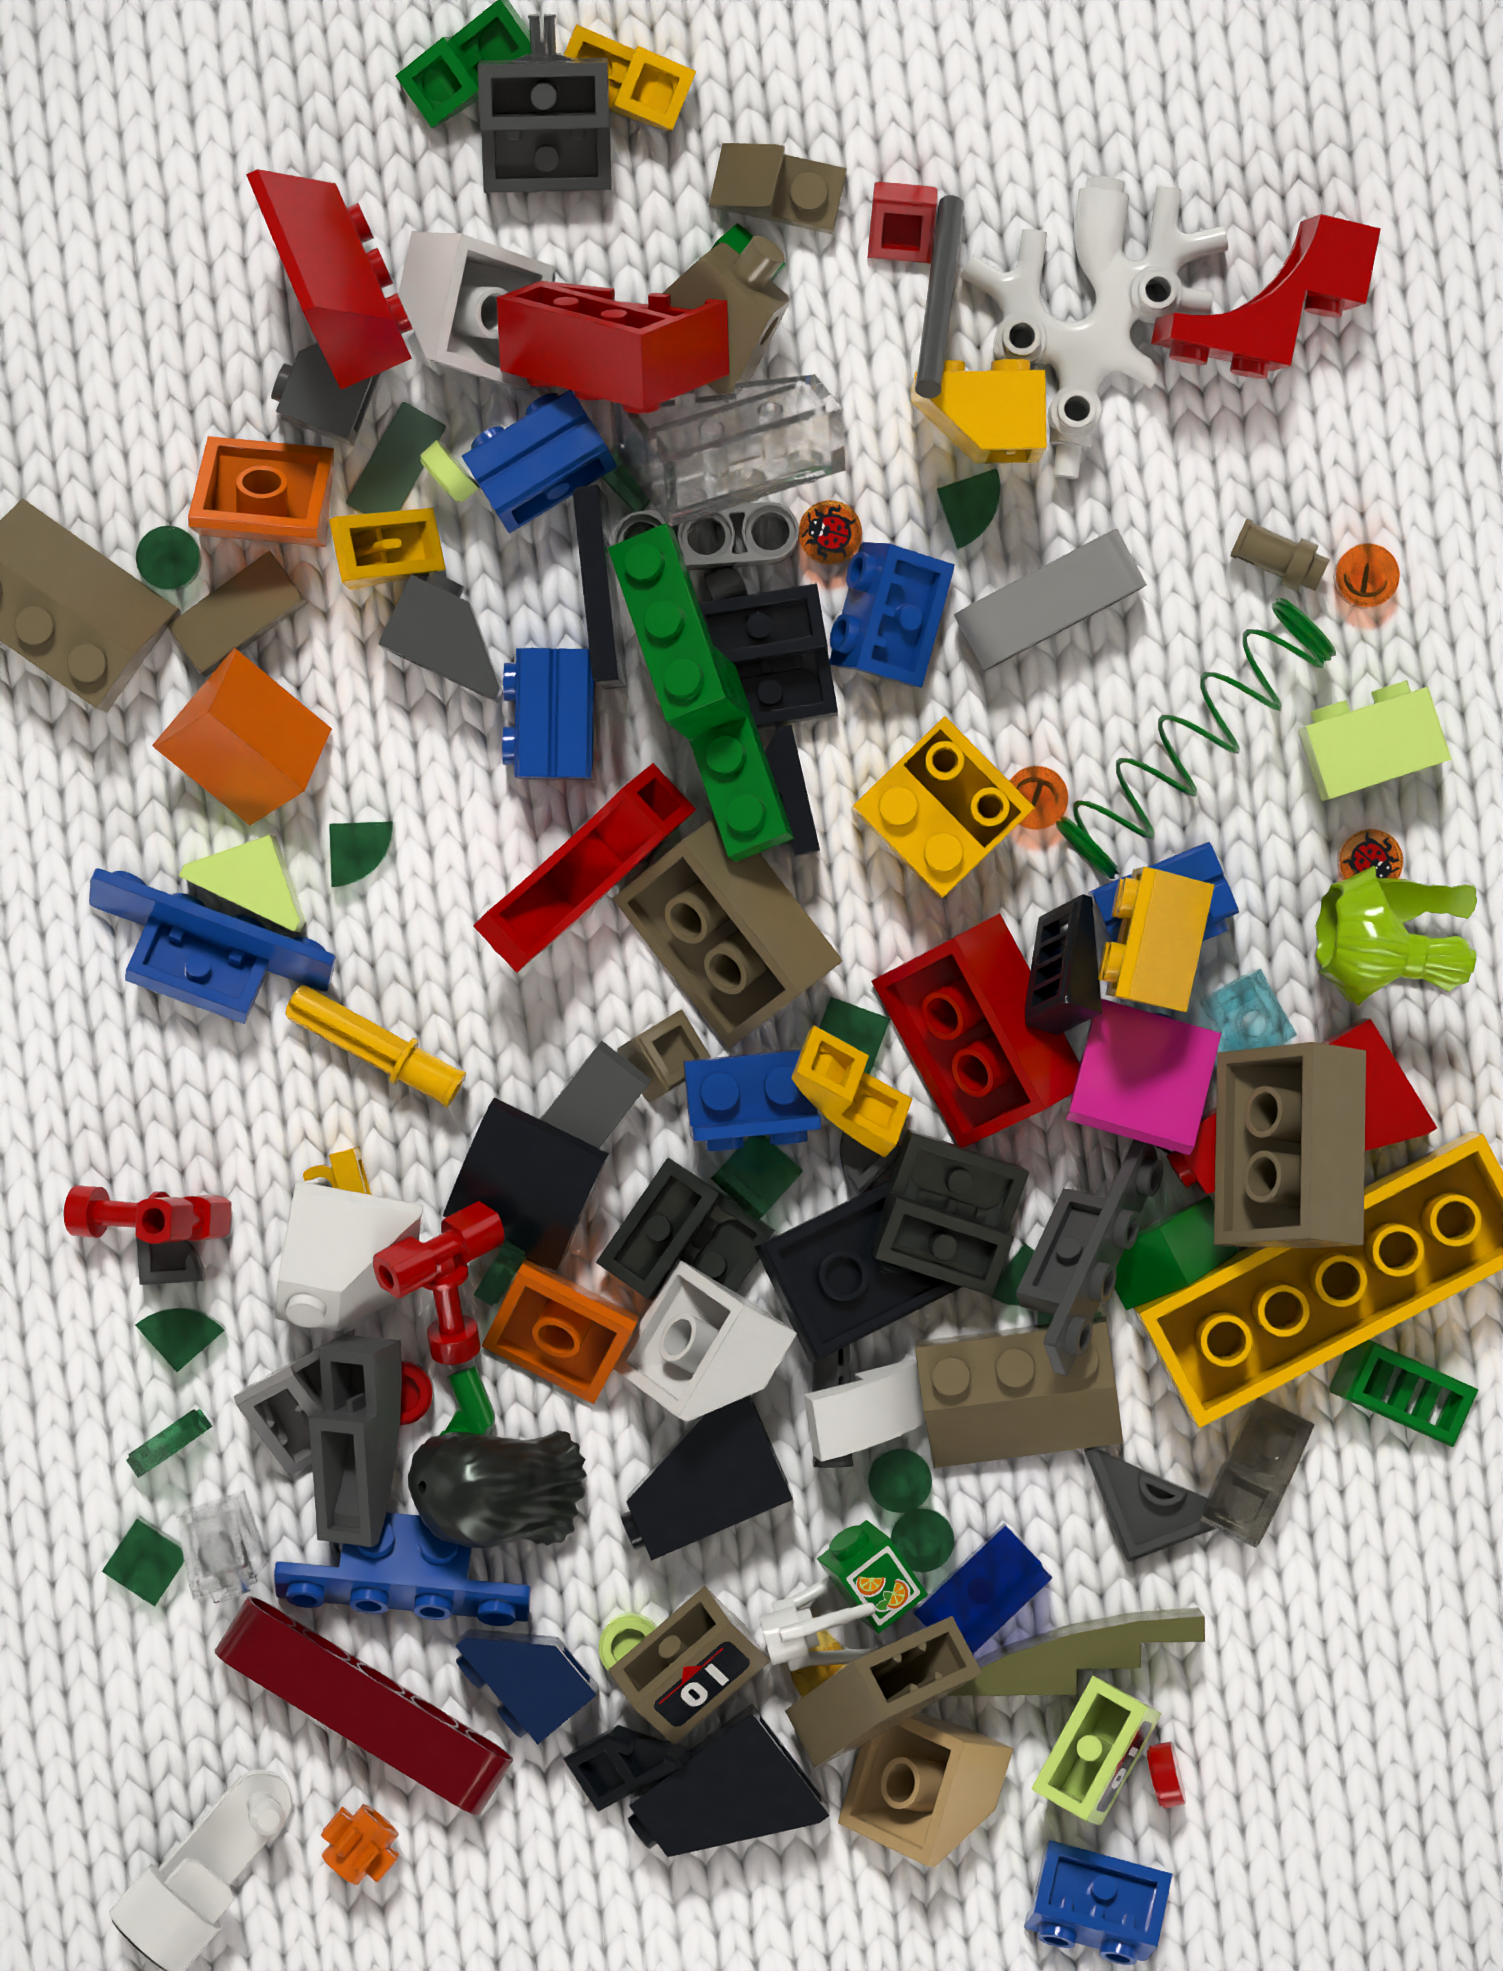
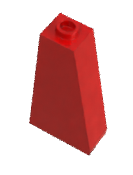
(1391, 1108)

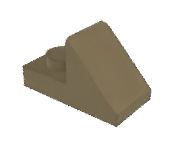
(777, 186)

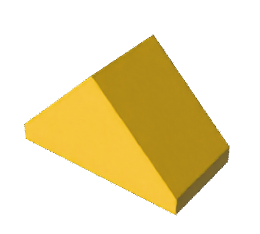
(386, 546)

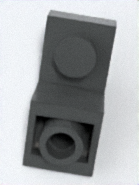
(597, 1096)

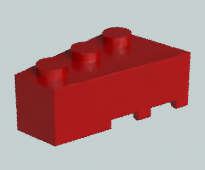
(611, 347)

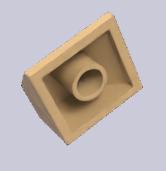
(924, 1787)

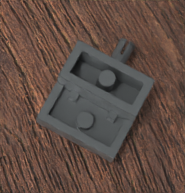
(545, 119)

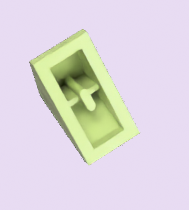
(253, 878)

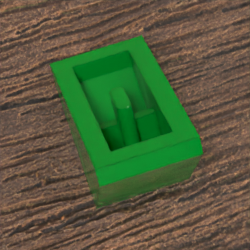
(1170, 1255)

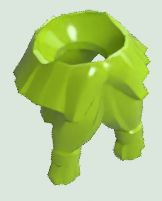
(1369, 947)

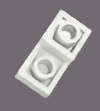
(865, 1412)

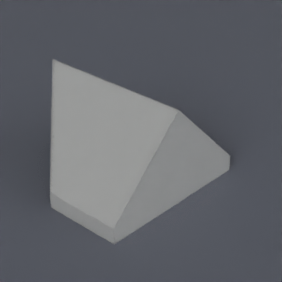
(281, 1409)

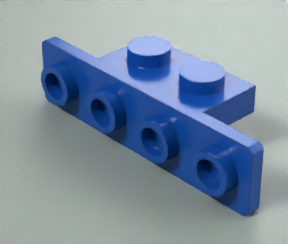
(202, 952)
(407, 1573)

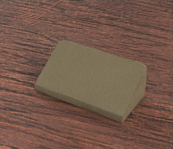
(237, 613)

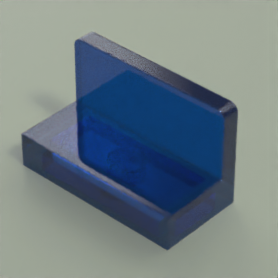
(986, 1588)

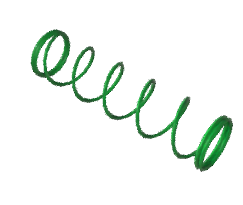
(1302, 629)

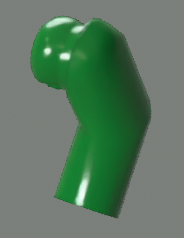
(474, 1407)

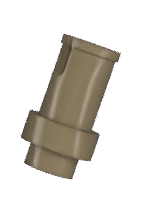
(1292, 561)

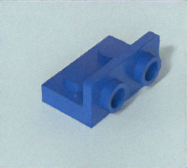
(890, 613)
(747, 1098)
(1098, 1903)

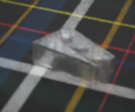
(732, 446)

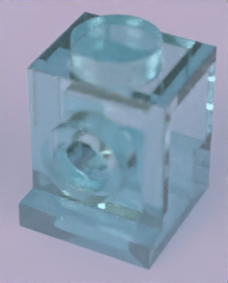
(1234, 1000)

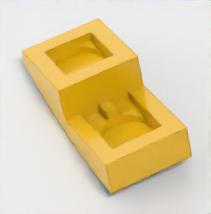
(640, 81)
(856, 1102)

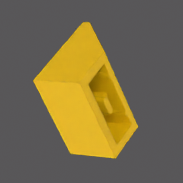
(991, 413)
(942, 807)
(1156, 939)

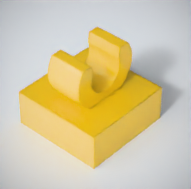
(346, 1171)

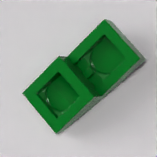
(446, 74)

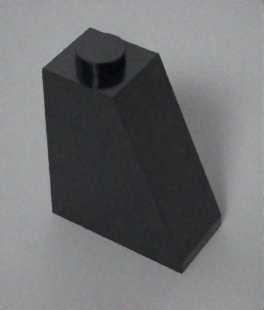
(707, 1482)
(729, 1791)

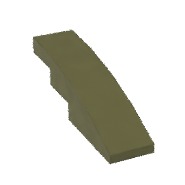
(1051, 1659)

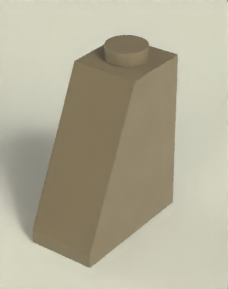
(882, 1690)

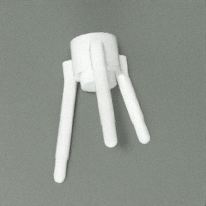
(793, 1632)

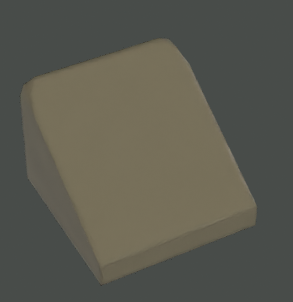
(661, 1053)

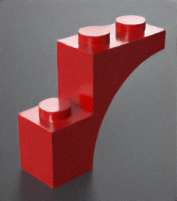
(1325, 268)
(585, 868)

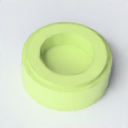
(448, 472)
(622, 1635)

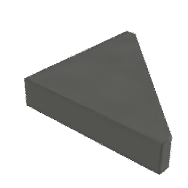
(1144, 1507)

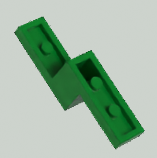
(700, 692)

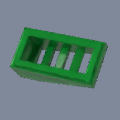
(1365, 1380)

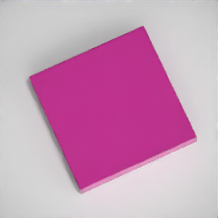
(1144, 1077)

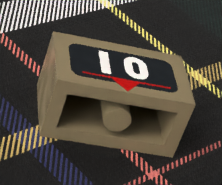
(689, 1665)

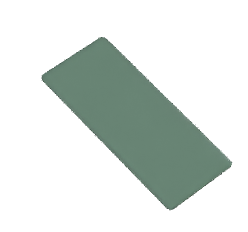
(395, 462)

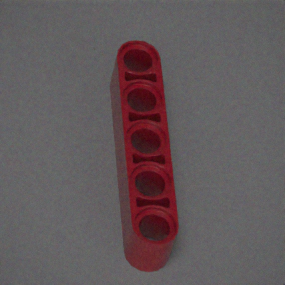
(363, 1705)

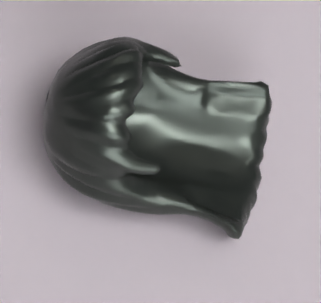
(497, 1488)

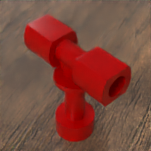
(156, 1219)
(442, 1267)

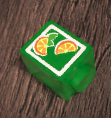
(872, 1570)

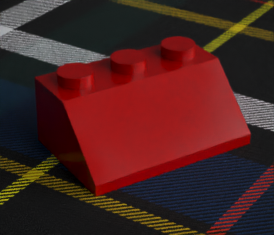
(334, 274)
(969, 1036)

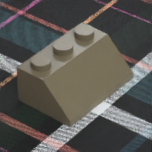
(74, 608)
(727, 932)
(1290, 1146)
(1001, 1399)

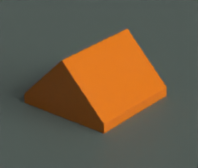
(263, 491)
(245, 739)
(560, 1330)

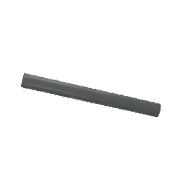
(939, 297)

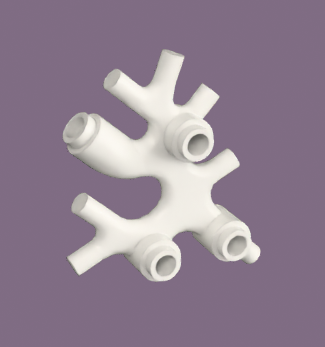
(1101, 342)

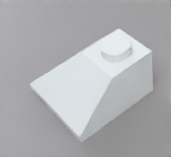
(452, 300)
(329, 1254)
(702, 1345)

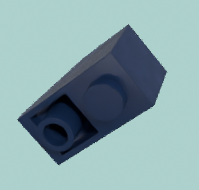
(531, 1676)

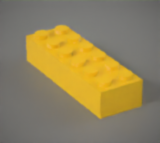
(1292, 1309)

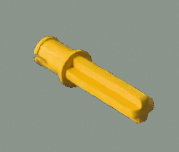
(375, 1045)

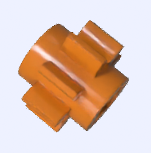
(360, 1844)

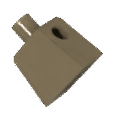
(751, 298)

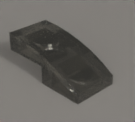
(1256, 1472)

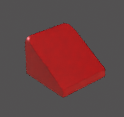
(902, 222)

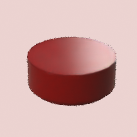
(416, 1392)
(1166, 1775)

